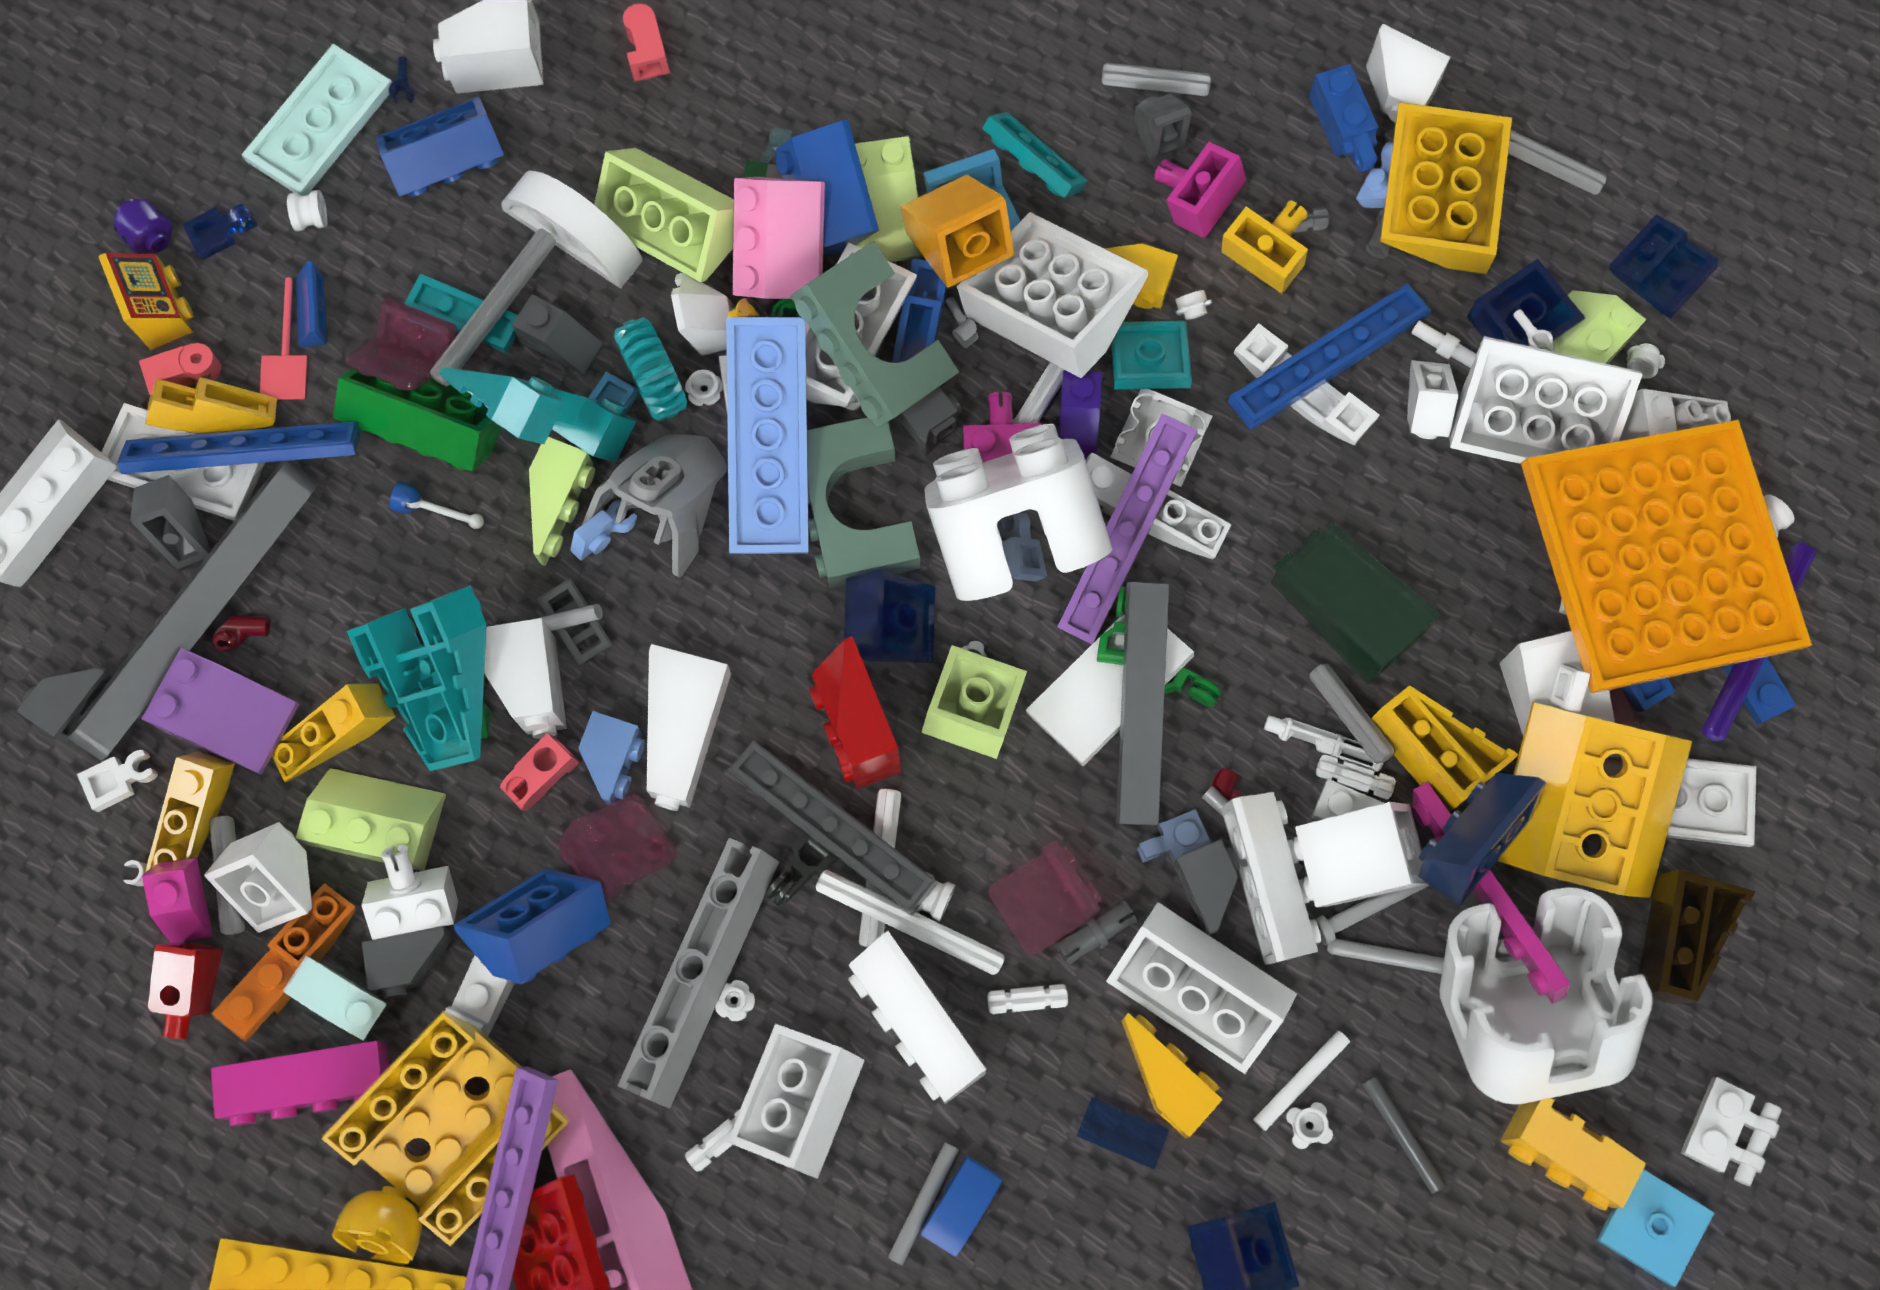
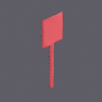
(285, 374)

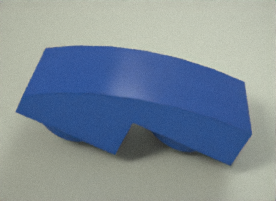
(961, 1206)

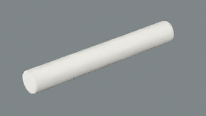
(1301, 1080)

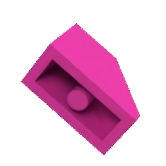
(178, 900)

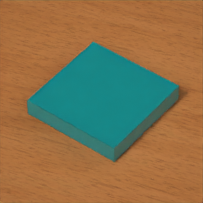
(1151, 355)

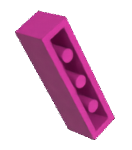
(296, 1082)

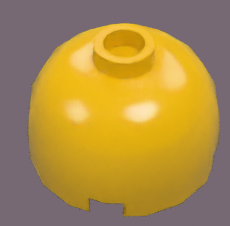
(380, 1224)

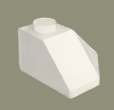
(701, 314)

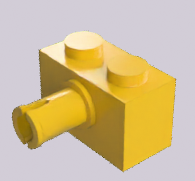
(1267, 247)

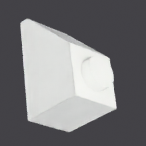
(1431, 399)

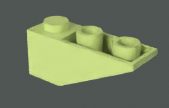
(555, 484)

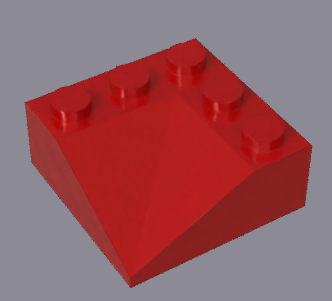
(856, 719)

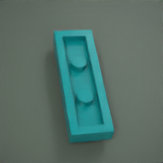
(1034, 155)
(458, 308)

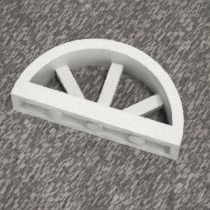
(576, 225)

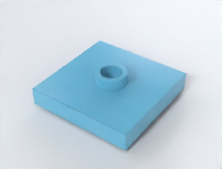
(1656, 1228)

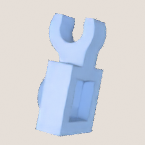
(1375, 186)
(595, 533)

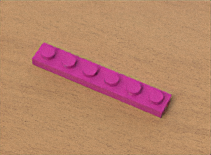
(1519, 937)

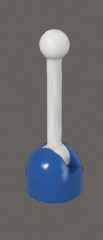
(407, 499)

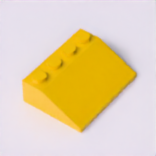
(1446, 186)

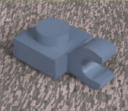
(1021, 552)
(1177, 838)

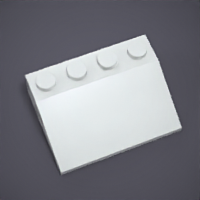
(1055, 295)
(1539, 402)

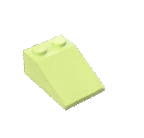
(890, 184)

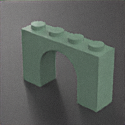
(830, 308)
(848, 551)

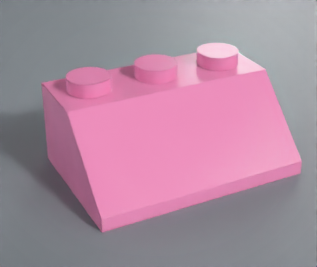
(776, 235)

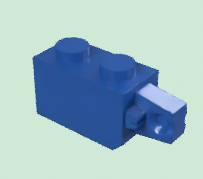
(1345, 116)

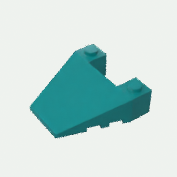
(536, 408)
(435, 682)

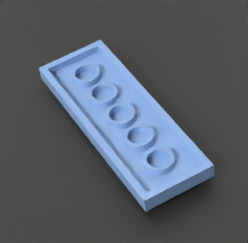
(767, 435)

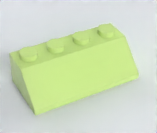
(666, 212)

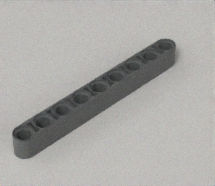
(193, 609)

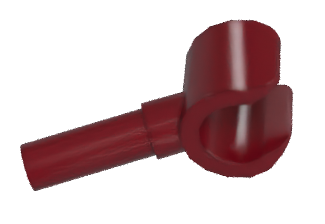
(1225, 783)

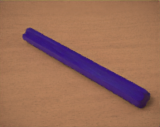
(1743, 673)

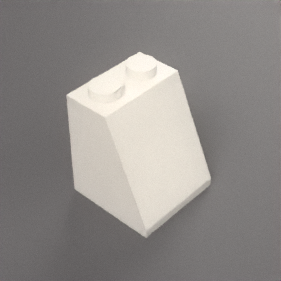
(491, 46)
(1532, 673)
(526, 675)
(1360, 854)

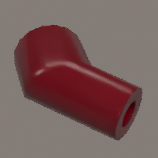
(237, 629)

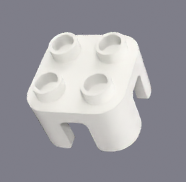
(1038, 475)
(1517, 1040)

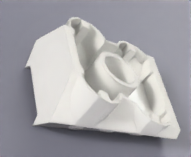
(1142, 420)

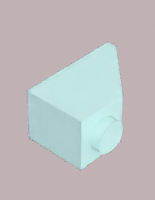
(334, 997)

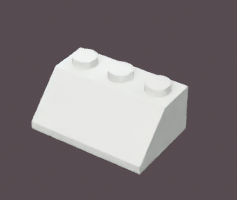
(796, 1100)

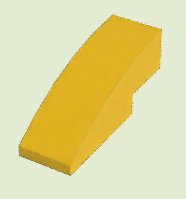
(208, 408)

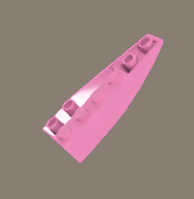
(621, 1208)

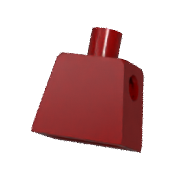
(182, 984)

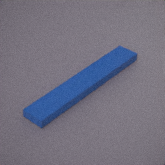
(1328, 356)
(239, 447)

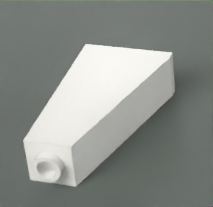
(682, 715)

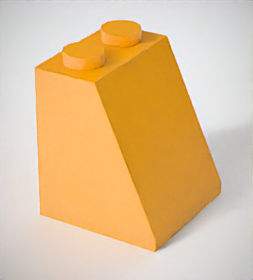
(959, 229)

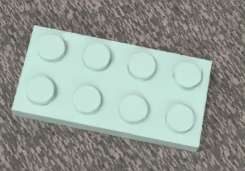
(318, 121)

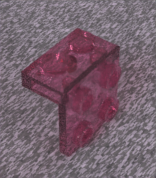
(404, 347)
(616, 845)
(1045, 899)

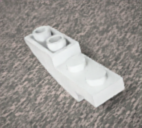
(1178, 519)
(480, 997)

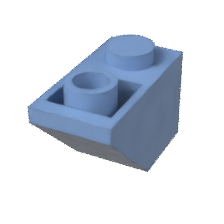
(608, 753)

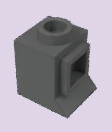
(931, 418)

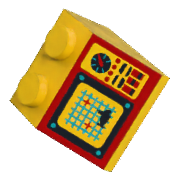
(148, 297)

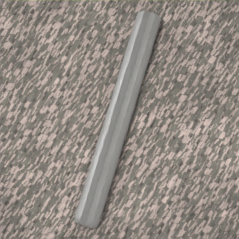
(495, 304)

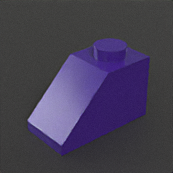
(1080, 410)

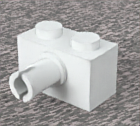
(408, 899)

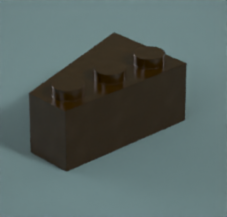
(1687, 932)

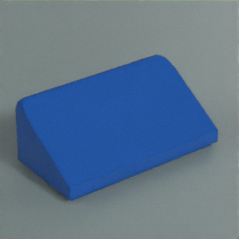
(311, 306)

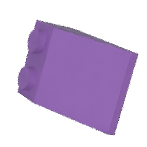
(220, 711)

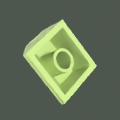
(974, 702)

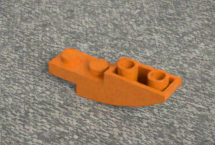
(262, 988)

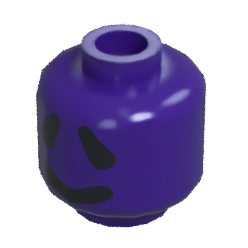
(142, 226)

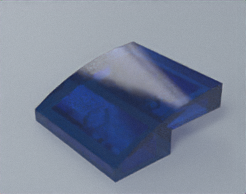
(1663, 266)

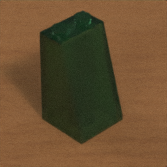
(1353, 601)

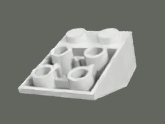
(1667, 412)

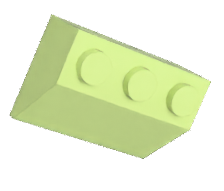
(1603, 332)
(369, 815)

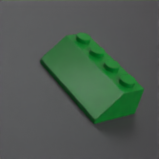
(428, 419)

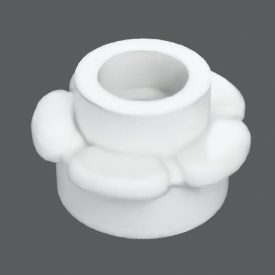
(1193, 305)
(1645, 359)
(703, 378)
(745, 1001)

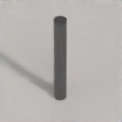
(1403, 1135)

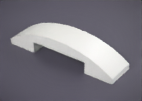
(1325, 406)

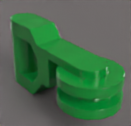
(1113, 655)
(1202, 692)

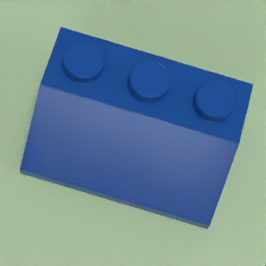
(439, 147)
(832, 157)
(535, 924)

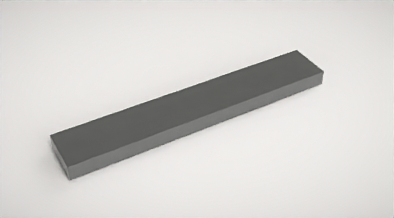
(1142, 703)
(833, 827)

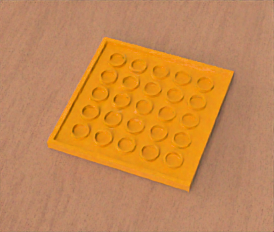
(1665, 555)

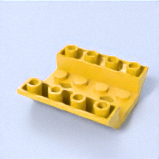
(1580, 799)
(428, 1100)

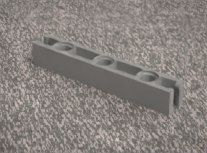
(689, 1000)

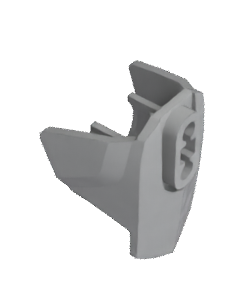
(671, 480)

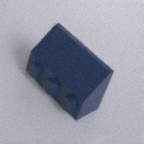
(1479, 834)

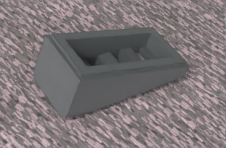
(560, 592)

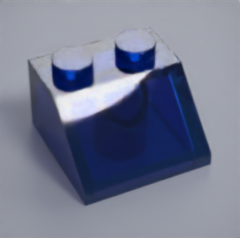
(1536, 295)
(890, 617)
(1243, 1251)

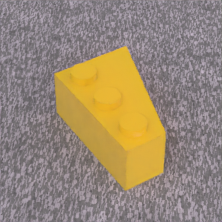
(1439, 747)
(1573, 1154)

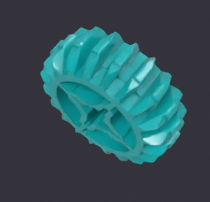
(650, 368)

